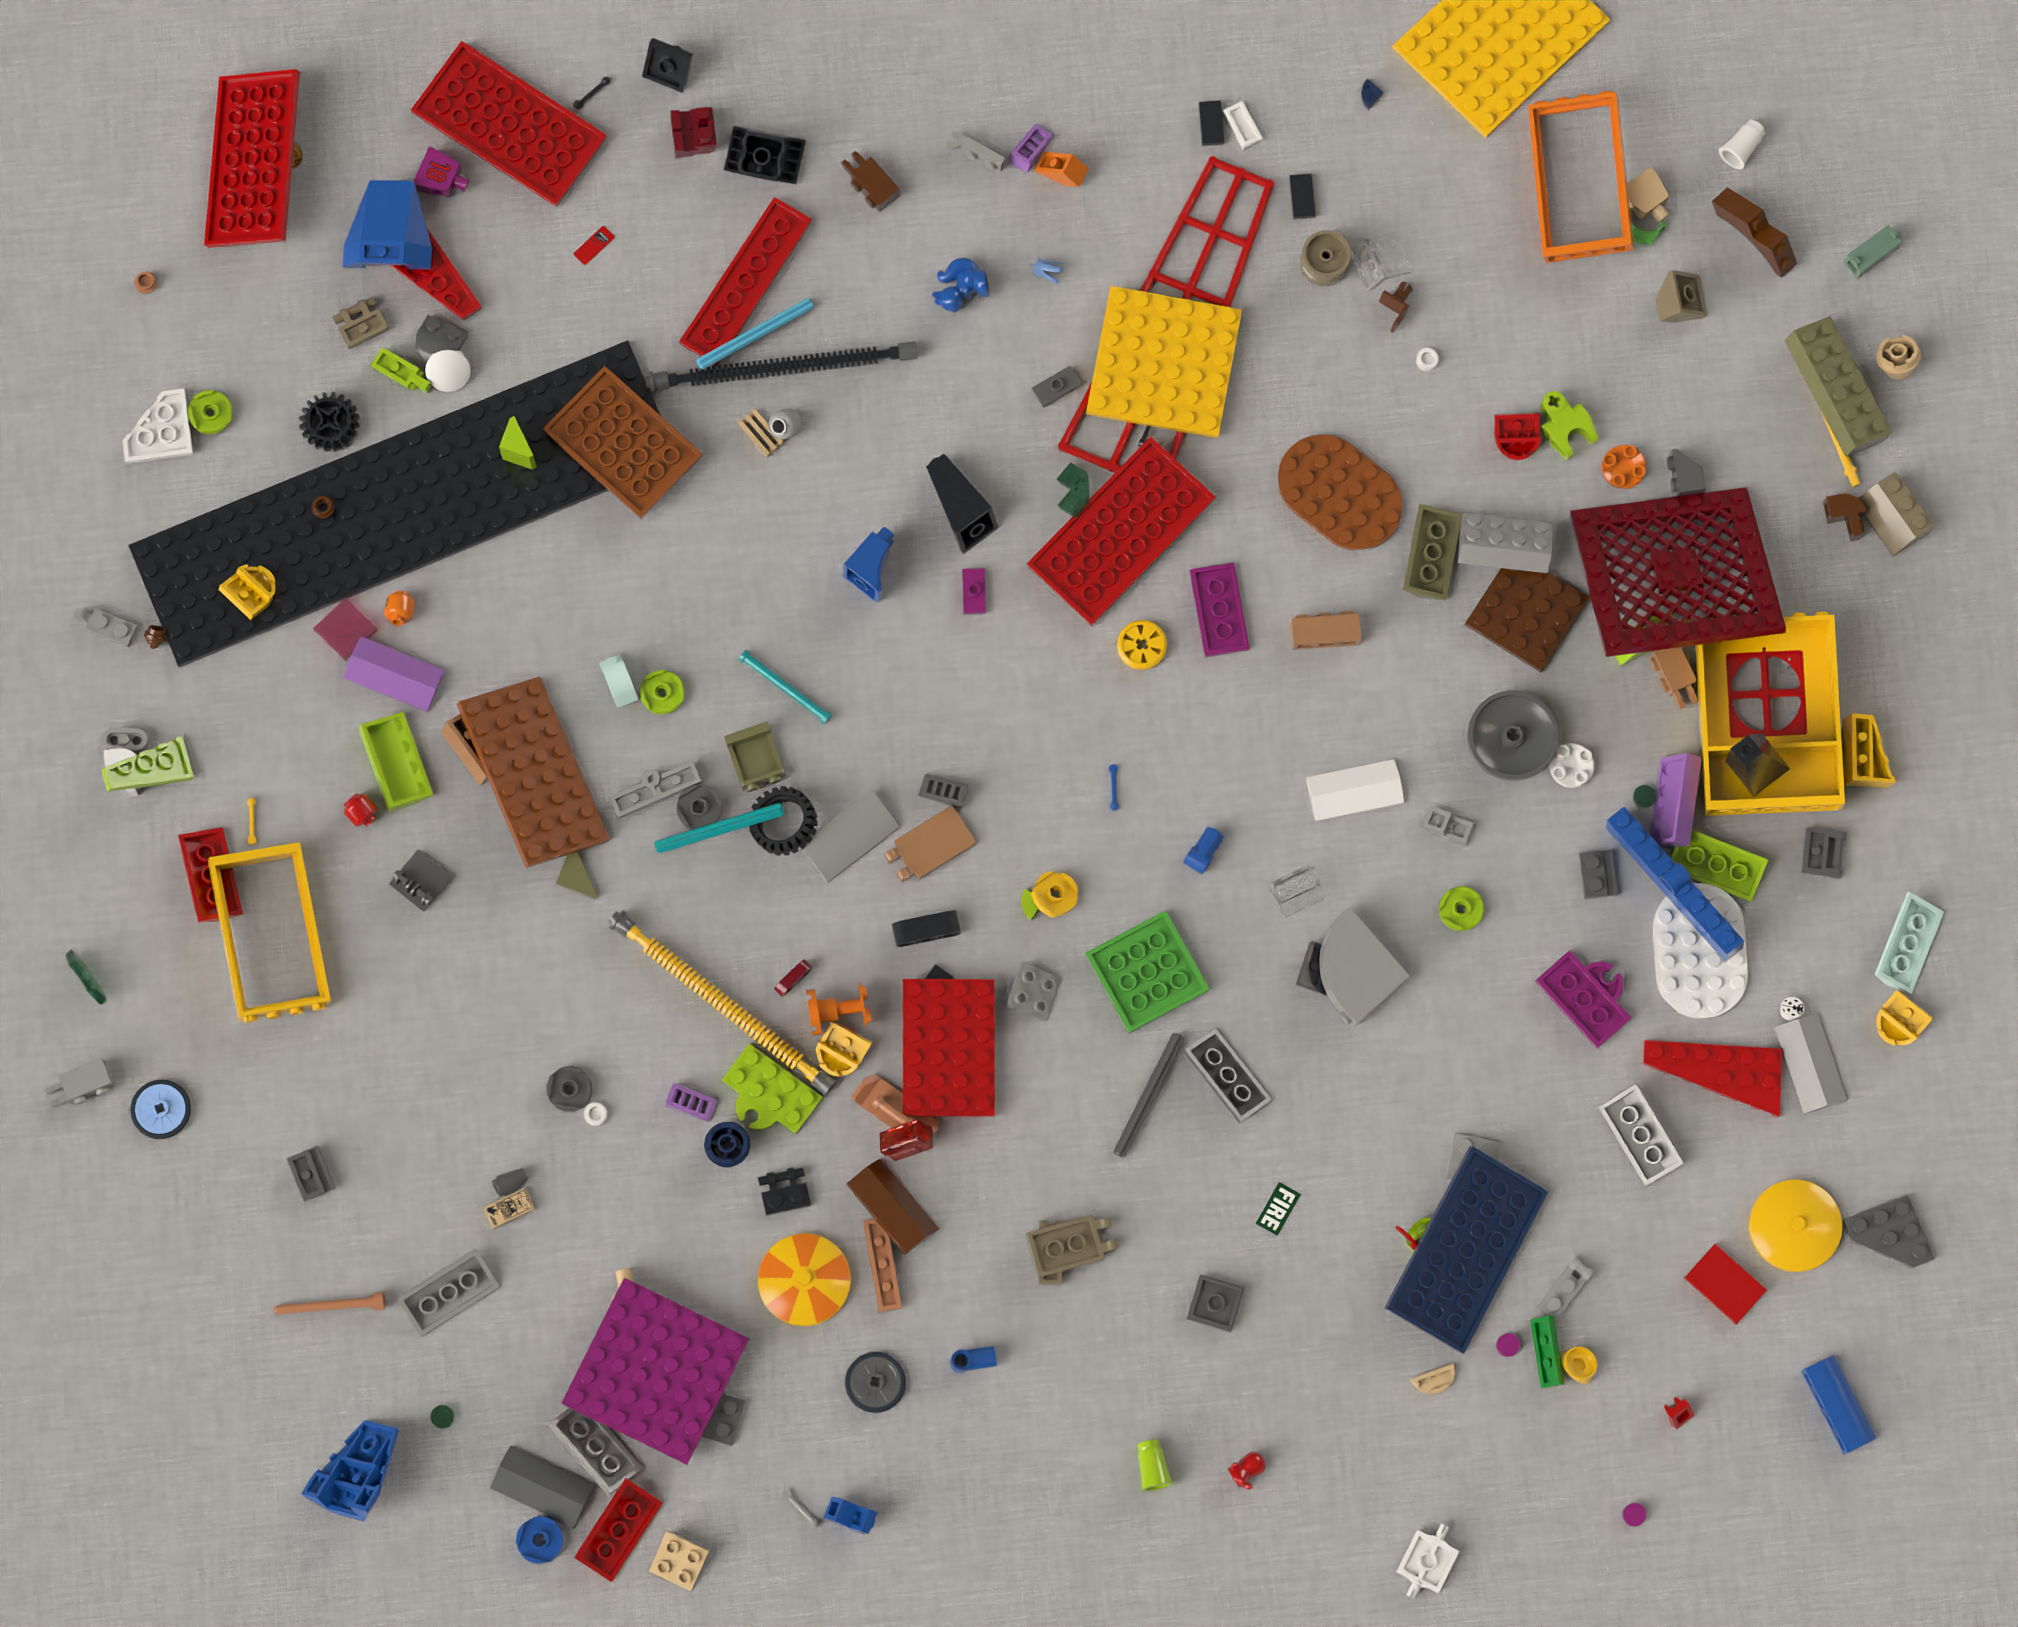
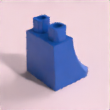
(866, 563)

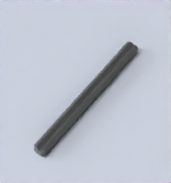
(1148, 1095)

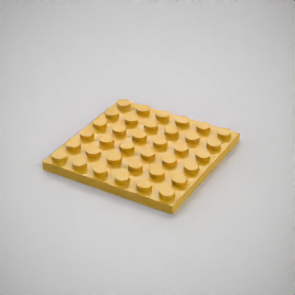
(1164, 362)

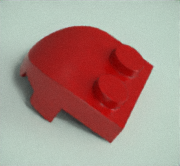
(1517, 434)

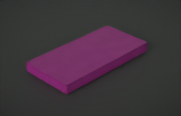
(1219, 610)

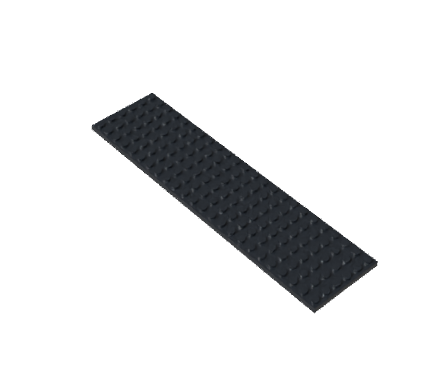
(393, 513)

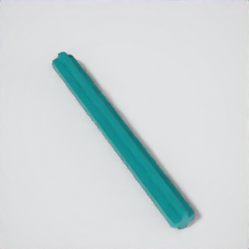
(718, 828)

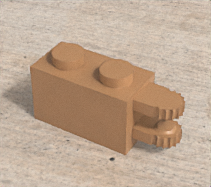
(1674, 674)

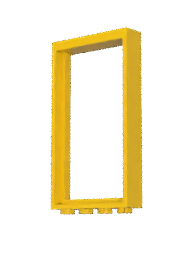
(256, 856)

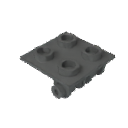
(420, 880)

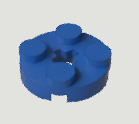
(533, 1528)

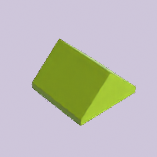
(515, 447)

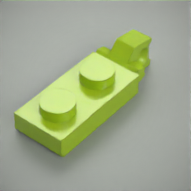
(400, 371)

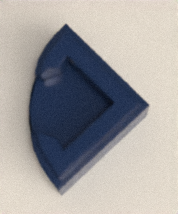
(1370, 94)

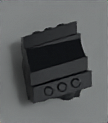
(764, 155)

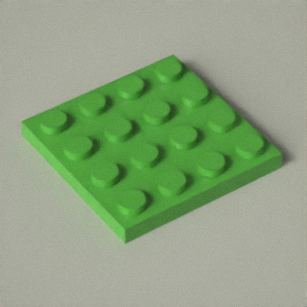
(1147, 971)

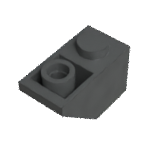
(1687, 474)

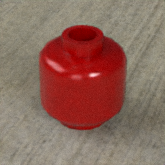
(360, 810)

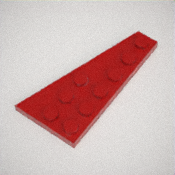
(443, 283)
(1734, 1072)

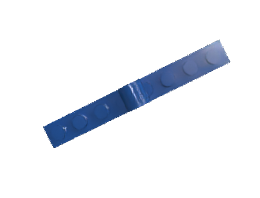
(1675, 884)

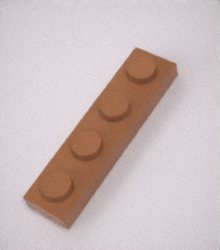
(882, 1267)

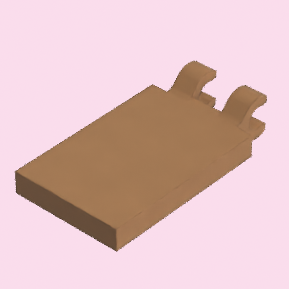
(931, 844)

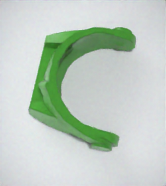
(1646, 237)

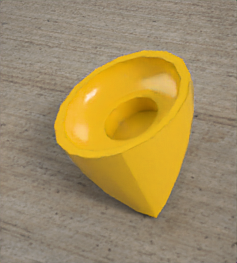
(1579, 1364)

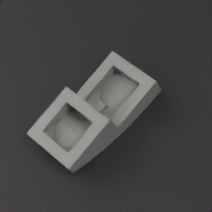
(1448, 826)

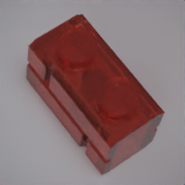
(906, 1140)

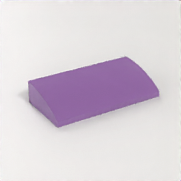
(1675, 800)

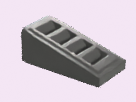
(963, 788)

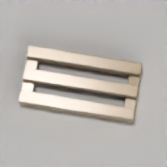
(749, 419)

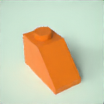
(1062, 168)

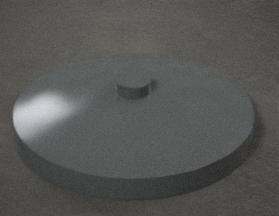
(1513, 735)

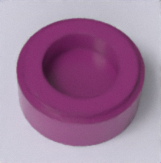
(1507, 1345)
(1634, 1514)

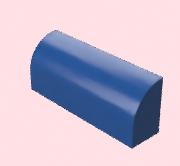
(1838, 1404)

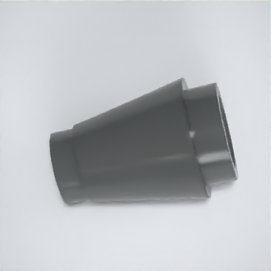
(509, 1181)

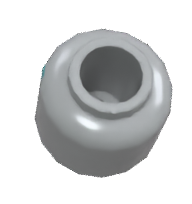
(785, 423)

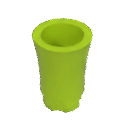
(1153, 1466)

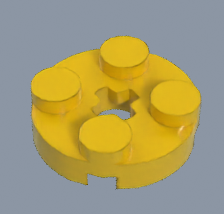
(1050, 905)

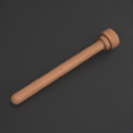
(374, 1301)

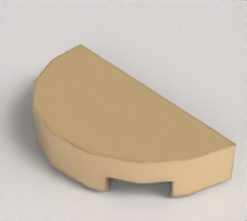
(1435, 1381)

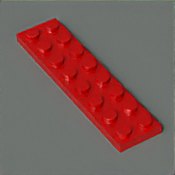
(746, 278)

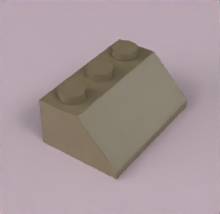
(1895, 514)

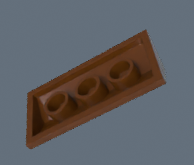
(892, 1206)

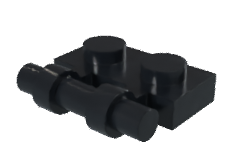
(785, 1198)

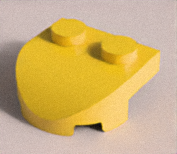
(250, 589)
(1901, 1020)
(841, 1050)

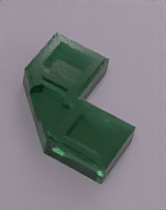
(1078, 496)

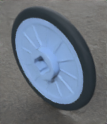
(166, 1123)

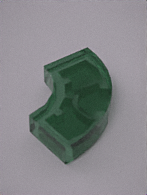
(86, 977)

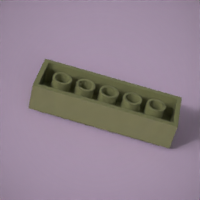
(1838, 386)

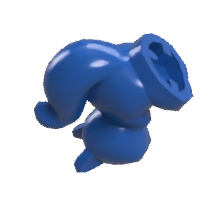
(969, 281)

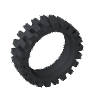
(800, 836)

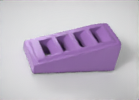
(1023, 159)
(688, 1110)

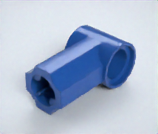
(1201, 854)
(976, 1359)

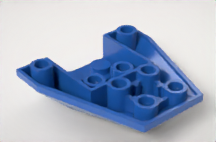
(389, 228)

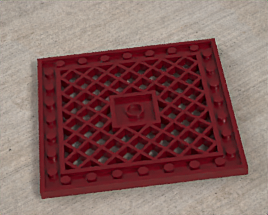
(1677, 572)

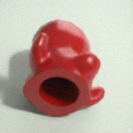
(1248, 1467)

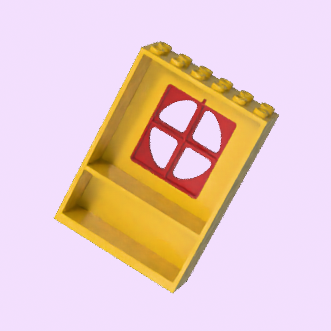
(1807, 744)

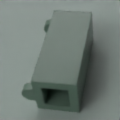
(1873, 251)

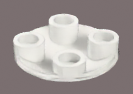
(448, 370)
(1572, 765)

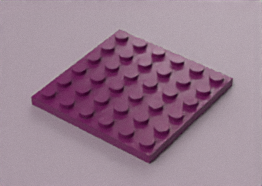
(655, 1371)

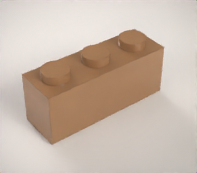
(1325, 630)
(459, 739)

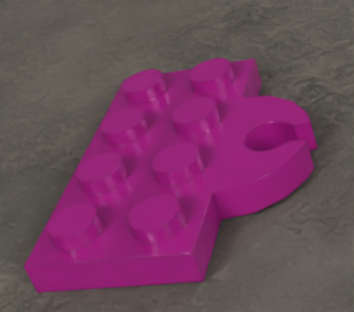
(1586, 997)

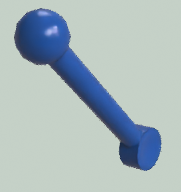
(1113, 770)

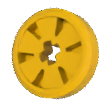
(1144, 658)

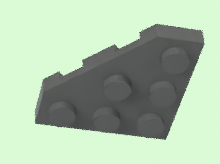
(1891, 1232)

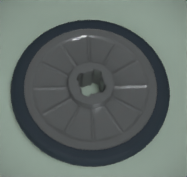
(876, 1366)

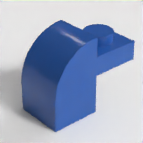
(850, 1515)

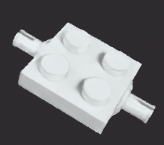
(1427, 1561)

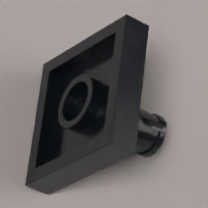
(667, 65)

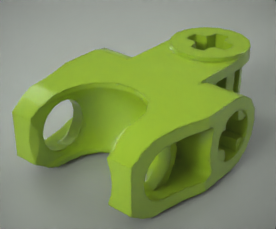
(1565, 421)

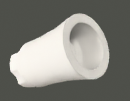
(1742, 144)

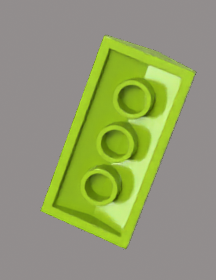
(1721, 865)

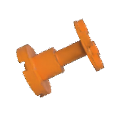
(828, 1010)

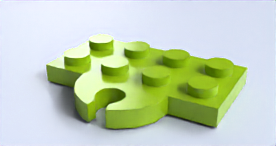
(769, 1092)

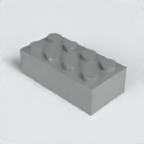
(1505, 542)

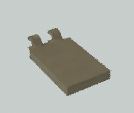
(1068, 1245)

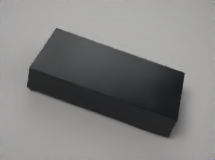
(1211, 123)
(1302, 196)

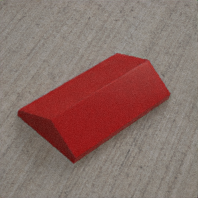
(196, 850)
(618, 1530)

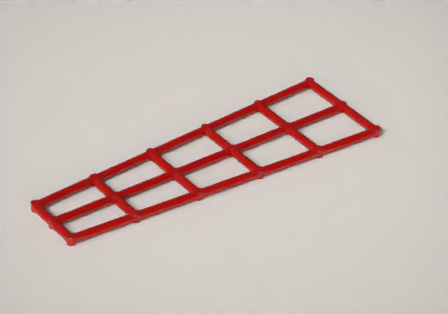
(1189, 289)

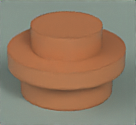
(145, 282)

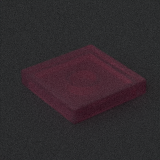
(343, 628)

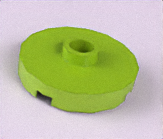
(207, 401)
(659, 681)
(1463, 897)

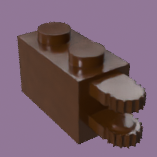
(872, 182)

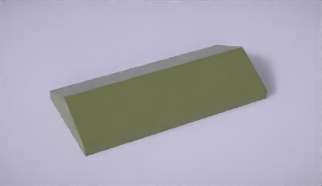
(1432, 552)

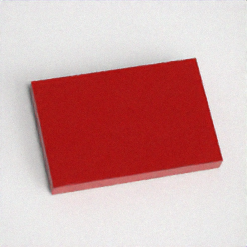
(1725, 1284)

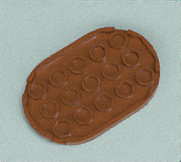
(1340, 492)

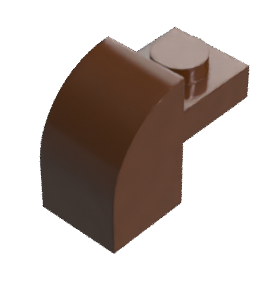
(1847, 508)

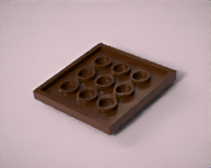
(1527, 614)

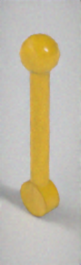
(251, 839)

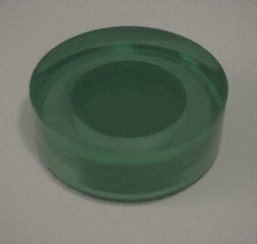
(1644, 796)
(442, 1416)

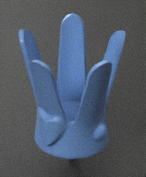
(1042, 266)

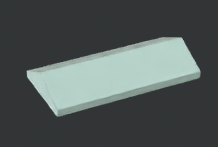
(1909, 943)

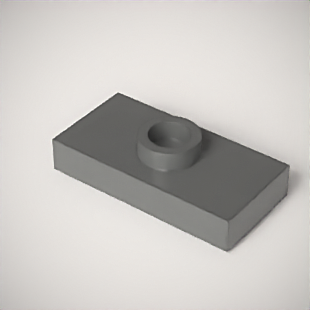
(1056, 386)

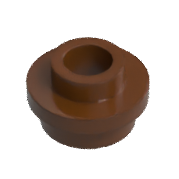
(323, 500)

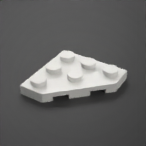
(161, 430)

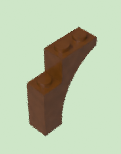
(1753, 224)

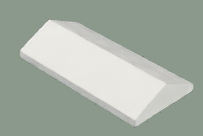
(1355, 790)

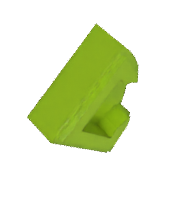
(1028, 905)

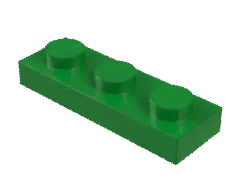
(1547, 1351)

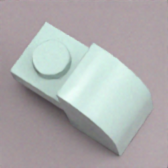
(618, 681)

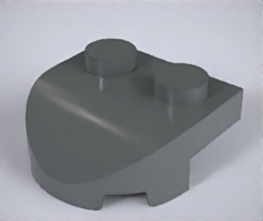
(436, 336)

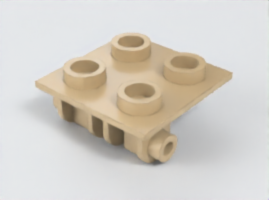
(679, 1560)

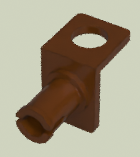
(1396, 302)

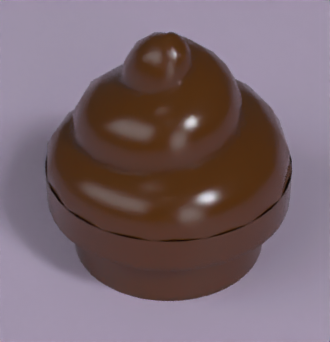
(155, 636)

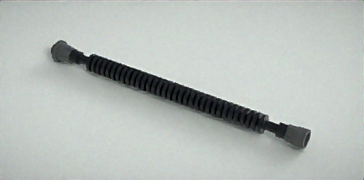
(663, 381)

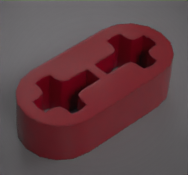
(793, 978)

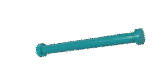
(784, 686)

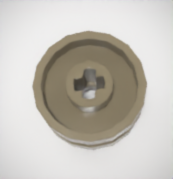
(1325, 258)

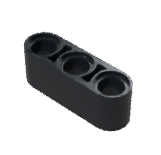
(926, 928)

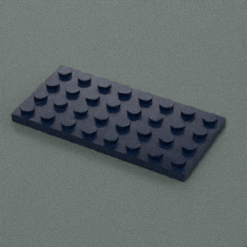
(1466, 1249)

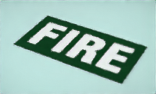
(1278, 1208)

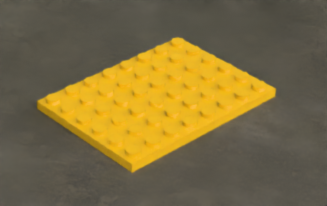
(1496, 52)

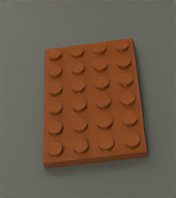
(622, 442)

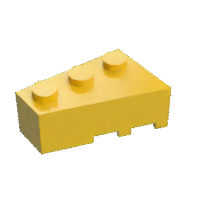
(1863, 754)

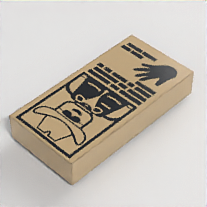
(508, 1208)

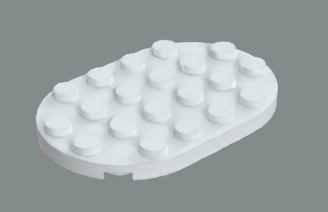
(1689, 969)

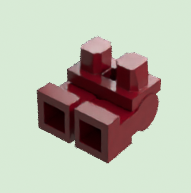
(693, 131)

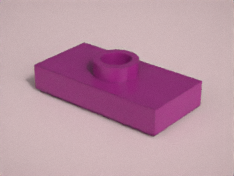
(974, 591)

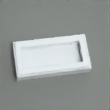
(1242, 125)

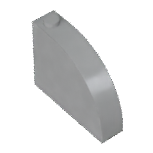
(1356, 968)

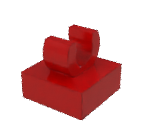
(1679, 1413)

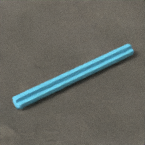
(754, 333)

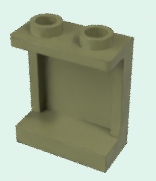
(755, 757)

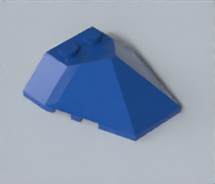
(356, 1474)

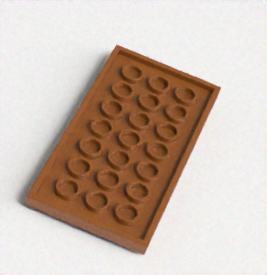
(532, 772)

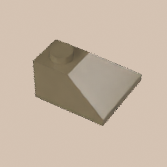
(1680, 298)

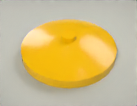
(1795, 1225)

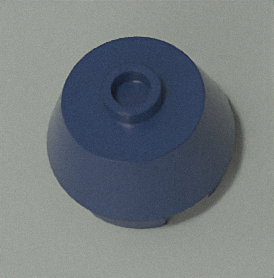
(727, 1144)

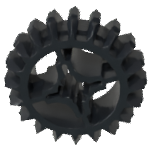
(336, 415)

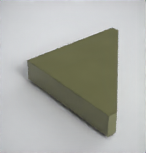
(574, 876)

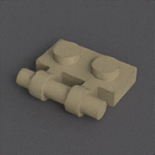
(363, 328)

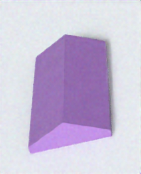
(393, 674)

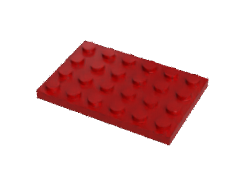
(948, 1048)

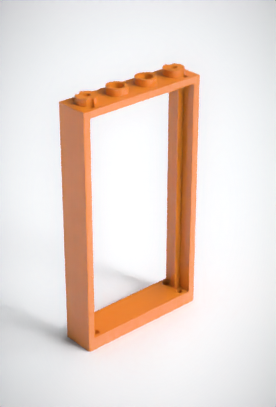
(1591, 248)

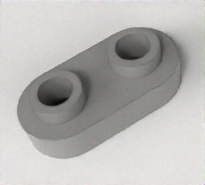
(125, 739)

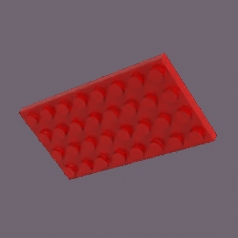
(508, 123)
(252, 158)
(1121, 531)

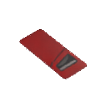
(593, 245)

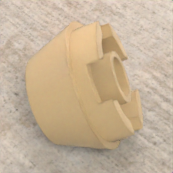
(1898, 357)

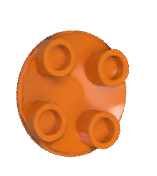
(1623, 466)

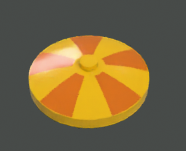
(804, 1280)

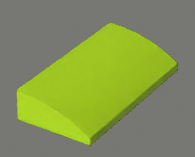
(395, 761)

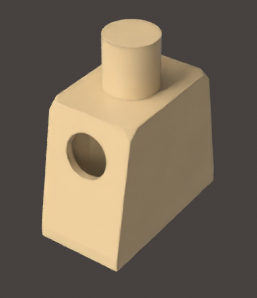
(1648, 196)

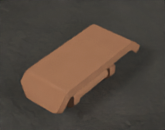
(886, 1103)

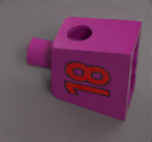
(439, 175)

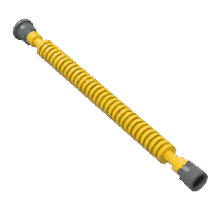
(627, 927)

